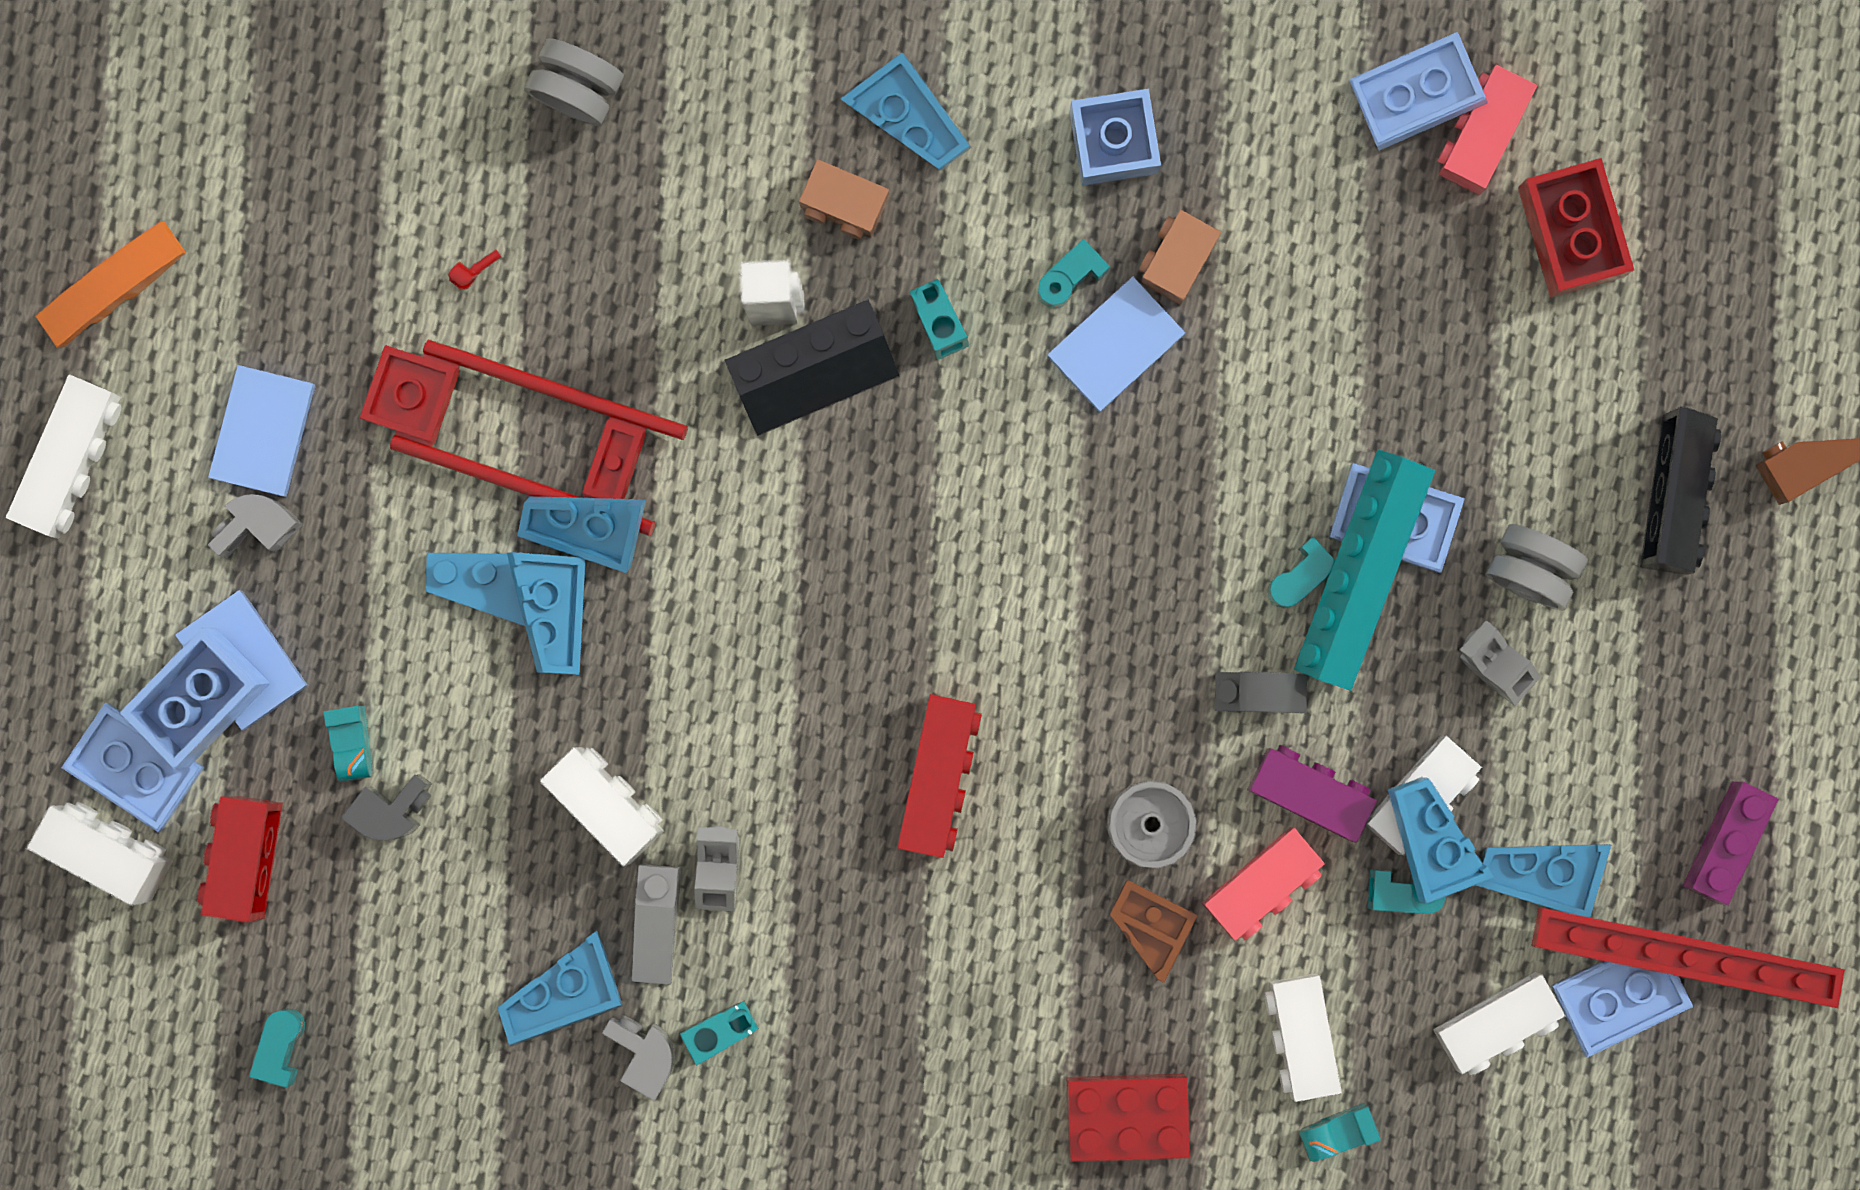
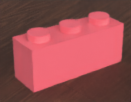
(1486, 130)
(1264, 885)

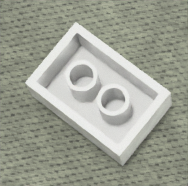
(603, 804)
(101, 852)

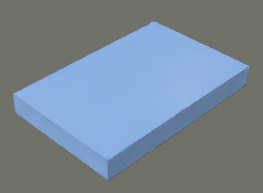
(1418, 91)
(1116, 344)
(261, 431)
(1431, 532)
(253, 639)
(129, 770)
(1617, 1002)

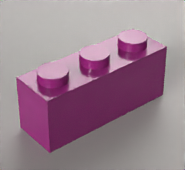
(1313, 793)
(1730, 842)

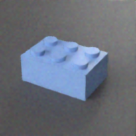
(194, 697)

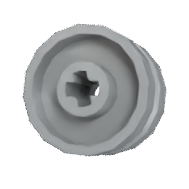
(574, 82)
(1536, 567)
(1169, 808)

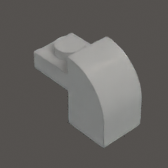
(257, 516)
(1498, 663)
(717, 868)
(653, 1055)

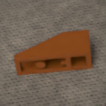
(1805, 465)

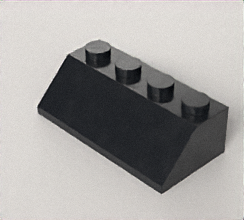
(812, 367)
(1680, 491)

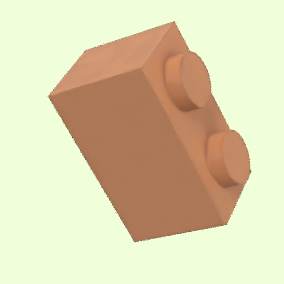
(843, 200)
(1179, 257)

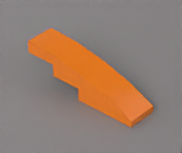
(110, 284)

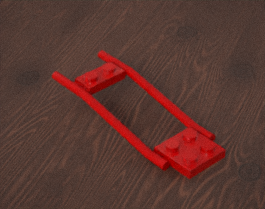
(415, 391)

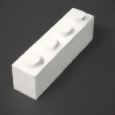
(771, 293)
(64, 457)

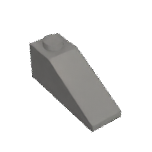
(655, 923)

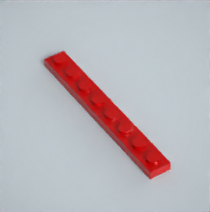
(1687, 957)

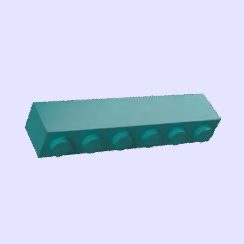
(1364, 569)

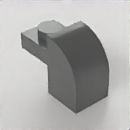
(1260, 692)
(387, 820)

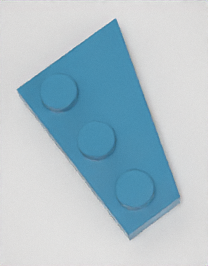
(909, 111)
(585, 527)
(475, 581)
(552, 608)
(1435, 847)
(1549, 876)
(564, 995)

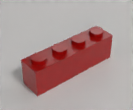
(937, 776)

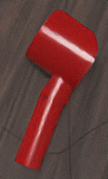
(465, 277)

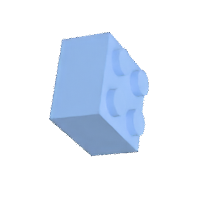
(1115, 137)

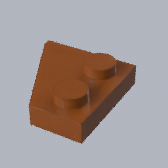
(1152, 926)

